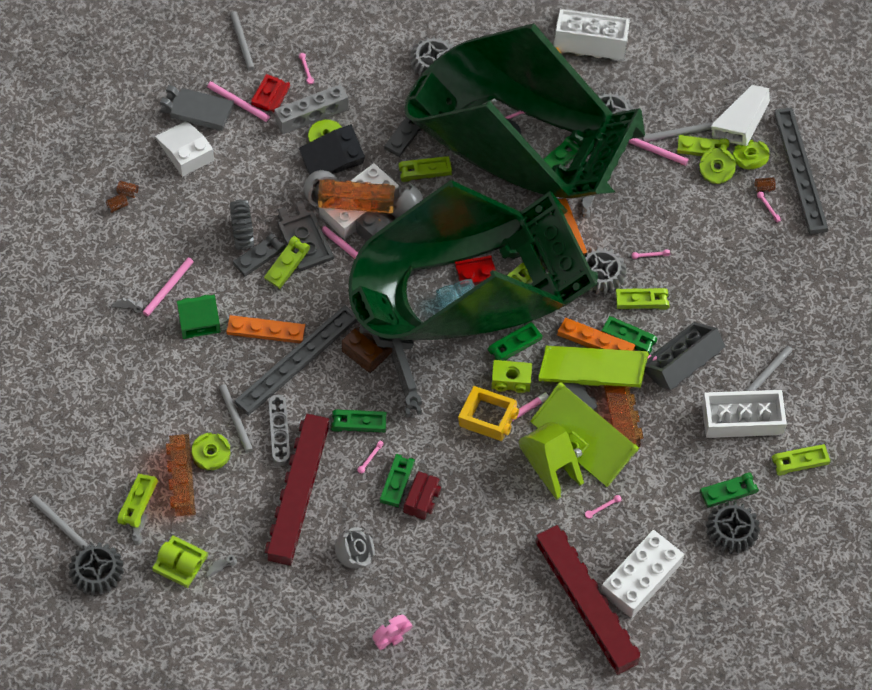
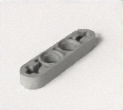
(279, 430)

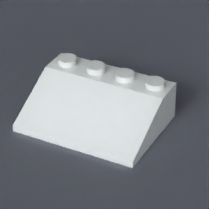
(591, 34)

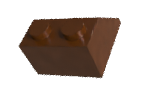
(364, 350)

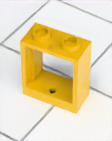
(496, 432)

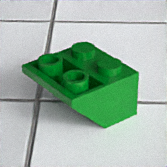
(198, 316)

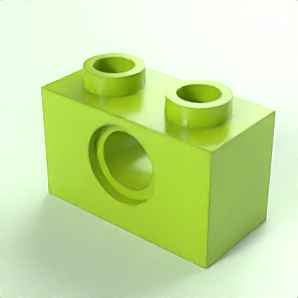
(519, 370)

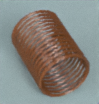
(758, 183)
(127, 188)
(117, 201)

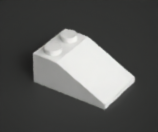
(186, 148)

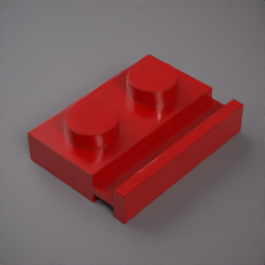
(270, 93)
(476, 269)

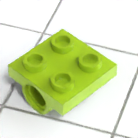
(179, 561)

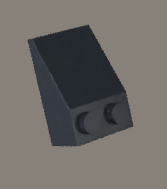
(333, 151)

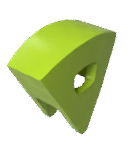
(548, 451)

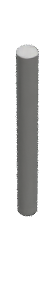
(242, 41)
(676, 132)
(771, 367)
(236, 419)
(58, 521)

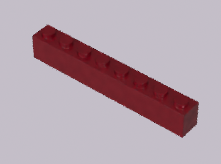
(298, 489)
(587, 599)

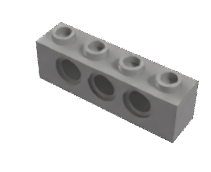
(311, 109)

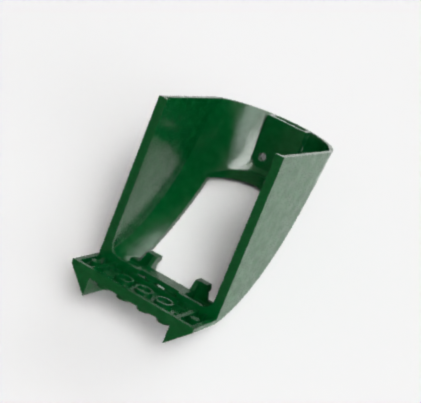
(531, 77)
(454, 227)

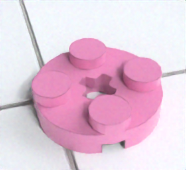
(392, 633)

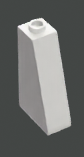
(742, 116)

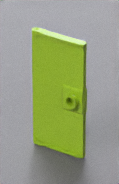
(593, 366)
(602, 446)

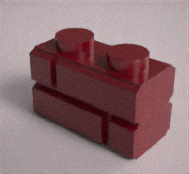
(421, 495)

